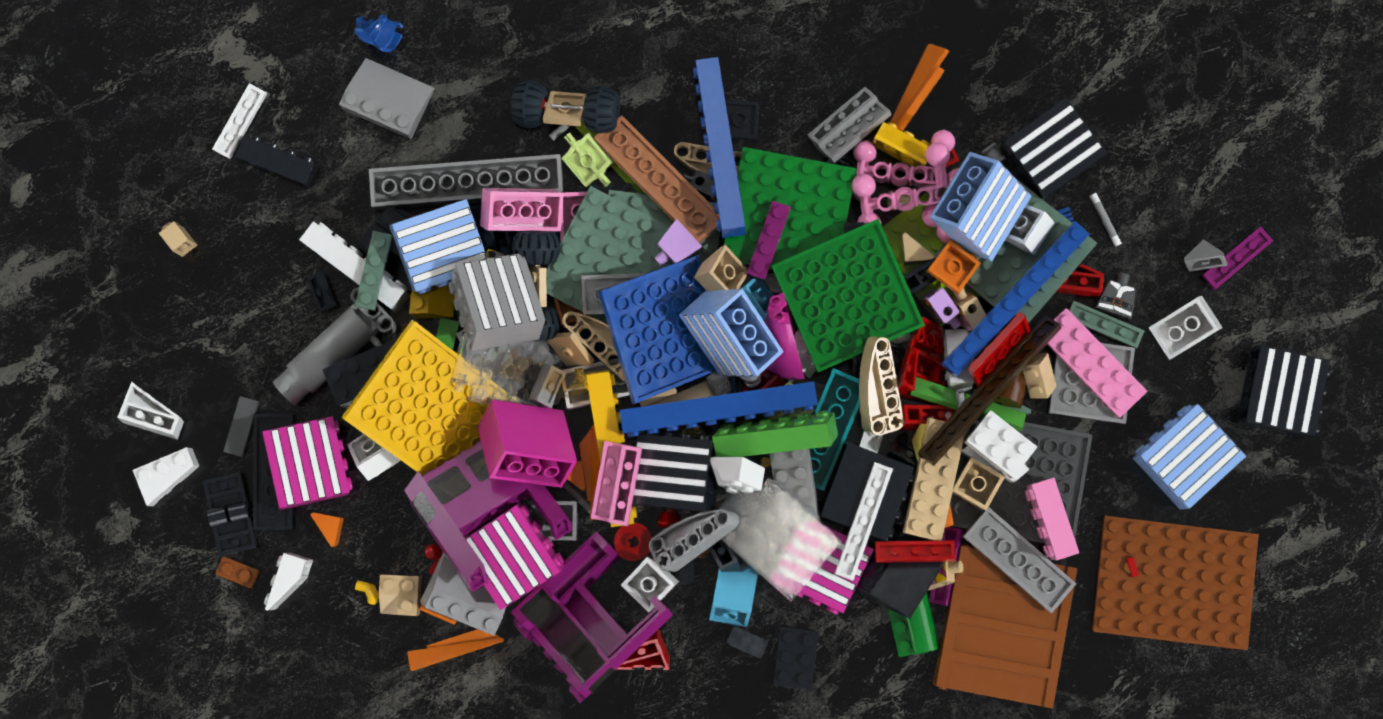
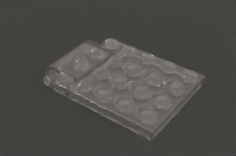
(502, 371)
(778, 537)

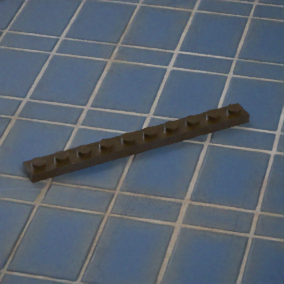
(989, 390)

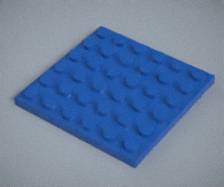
(648, 332)

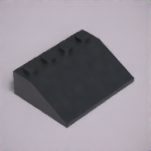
(898, 584)

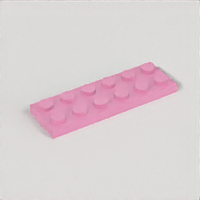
(1095, 365)

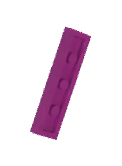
(768, 240)
(1238, 257)
(943, 594)

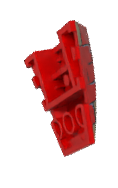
(922, 359)

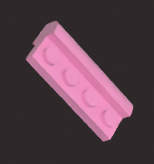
(616, 483)

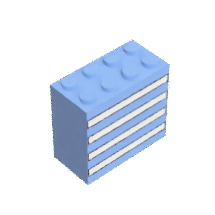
(980, 206)
(435, 243)
(731, 333)
(1188, 456)

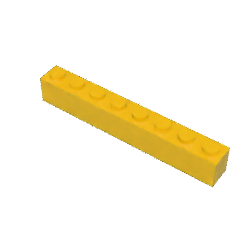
(605, 415)

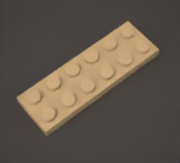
(932, 489)

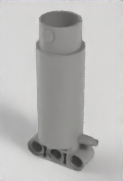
(333, 345)

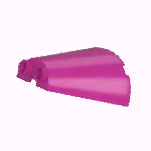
(781, 326)

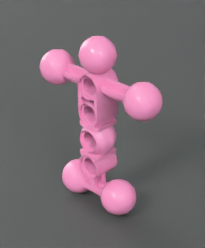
(865, 152)
(864, 186)

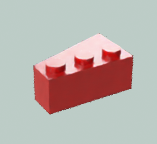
(1083, 282)
(649, 655)

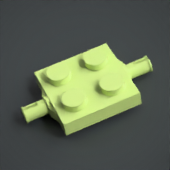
(587, 160)

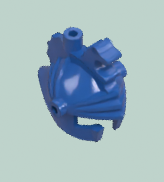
(379, 32)

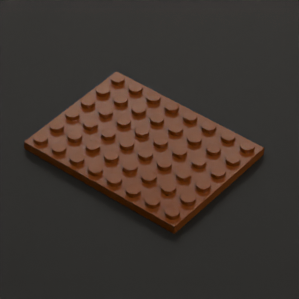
(1189, 586)

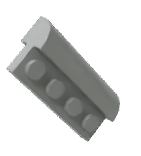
(849, 125)

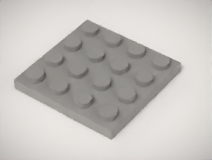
(1076, 399)

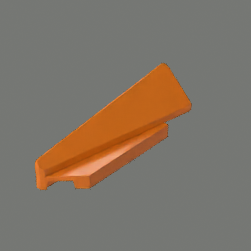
(920, 85)
(591, 464)
(451, 648)

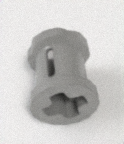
(992, 152)
(751, 381)

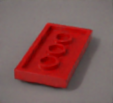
(999, 349)

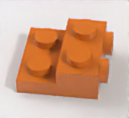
(954, 266)

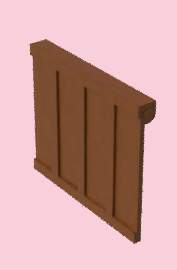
(1000, 637)

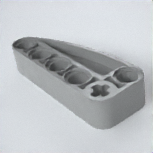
(684, 536)

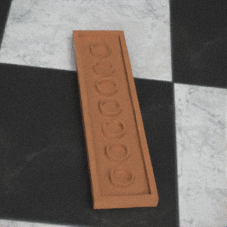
(658, 179)

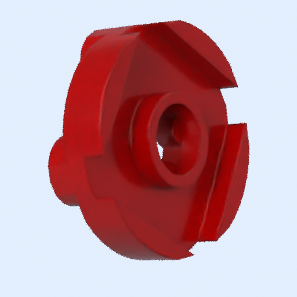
(623, 546)

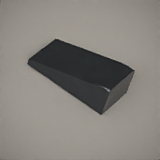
(746, 642)

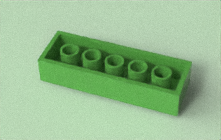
(775, 435)

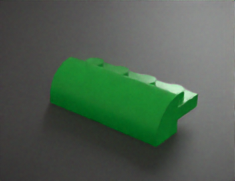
(917, 633)

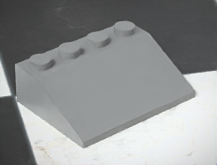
(386, 98)
(452, 598)

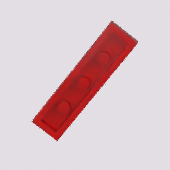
(915, 551)

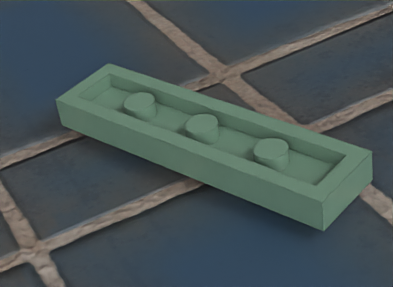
(373, 270)
(1107, 325)

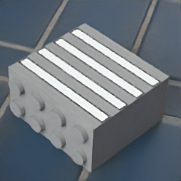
(496, 302)

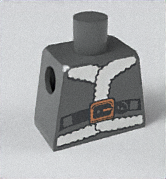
(1117, 298)

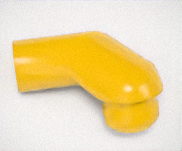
(370, 591)

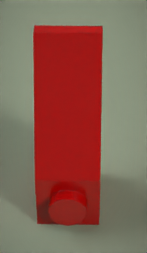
(918, 414)

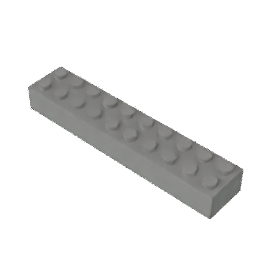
(459, 181)

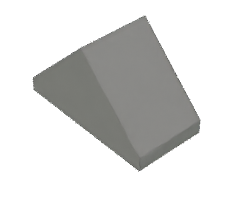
(1204, 257)

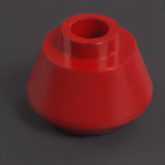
(668, 518)

